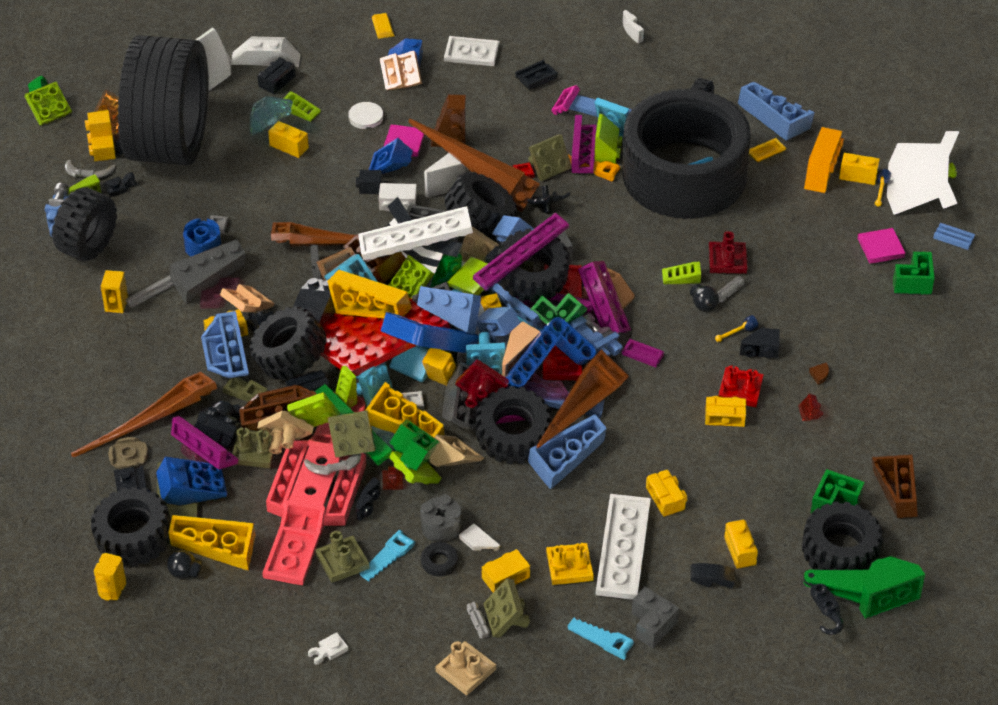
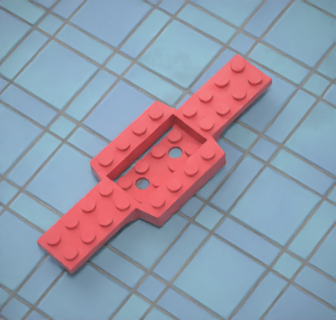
(303, 513)

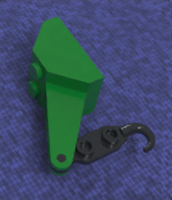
(881, 588)

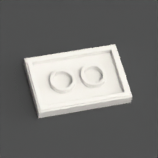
(471, 51)

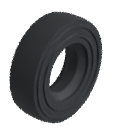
(439, 569)

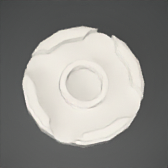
(365, 115)

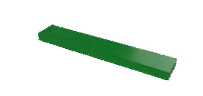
(382, 449)

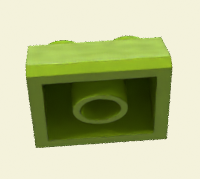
(607, 141)

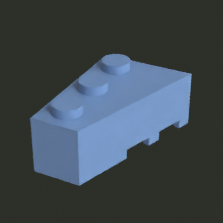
(455, 307)

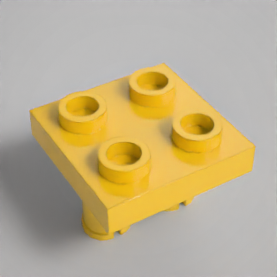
(569, 564)

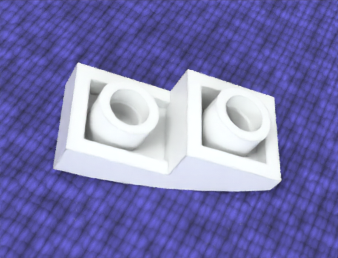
(632, 28)

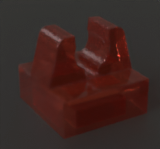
(810, 408)
(392, 479)

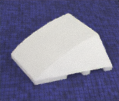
(217, 58)

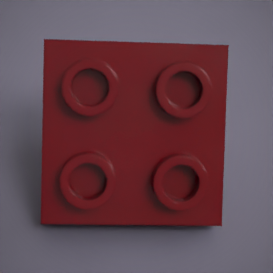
(727, 255)
(479, 382)

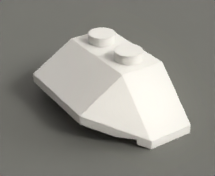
(265, 50)

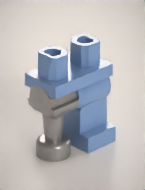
(61, 192)
(599, 337)

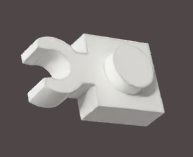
(329, 647)

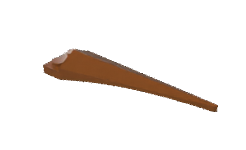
(510, 178)
(306, 236)
(594, 384)
(179, 397)

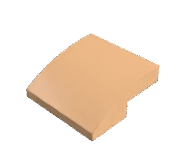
(401, 71)
(247, 299)

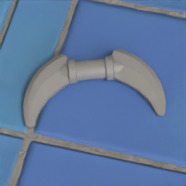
(73, 171)
(347, 464)

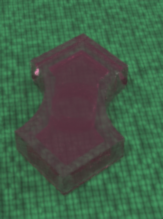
(212, 298)

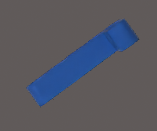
(427, 335)
(553, 338)

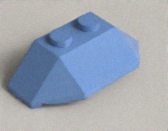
(224, 346)

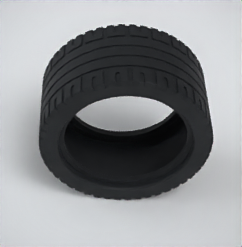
(163, 100)
(686, 118)

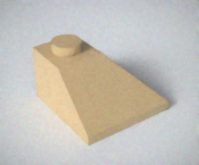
(453, 452)

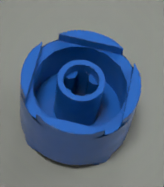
(201, 236)

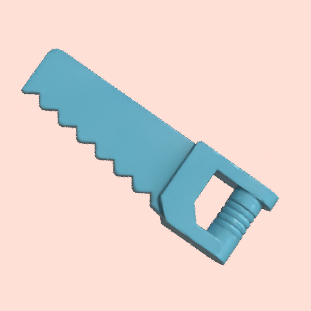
(388, 554)
(602, 638)

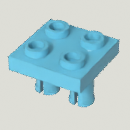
(488, 353)
(371, 382)

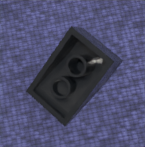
(317, 299)

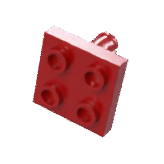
(741, 384)

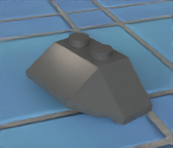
(454, 402)

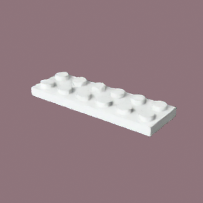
(415, 233)
(623, 546)

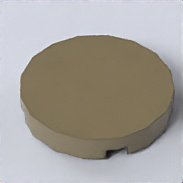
(128, 453)

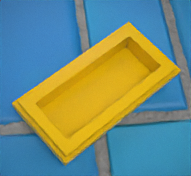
(382, 25)
(766, 150)

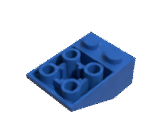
(189, 481)

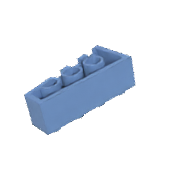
(775, 111)
(567, 450)

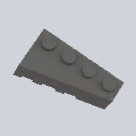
(206, 268)

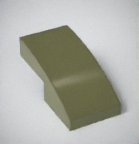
(242, 390)

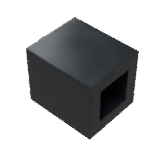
(369, 181)

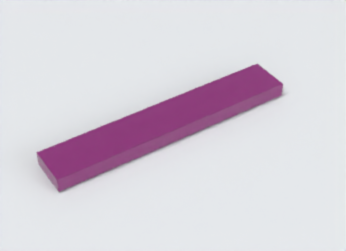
(520, 251)

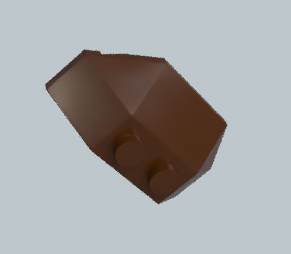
(270, 403)

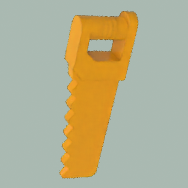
(600, 168)

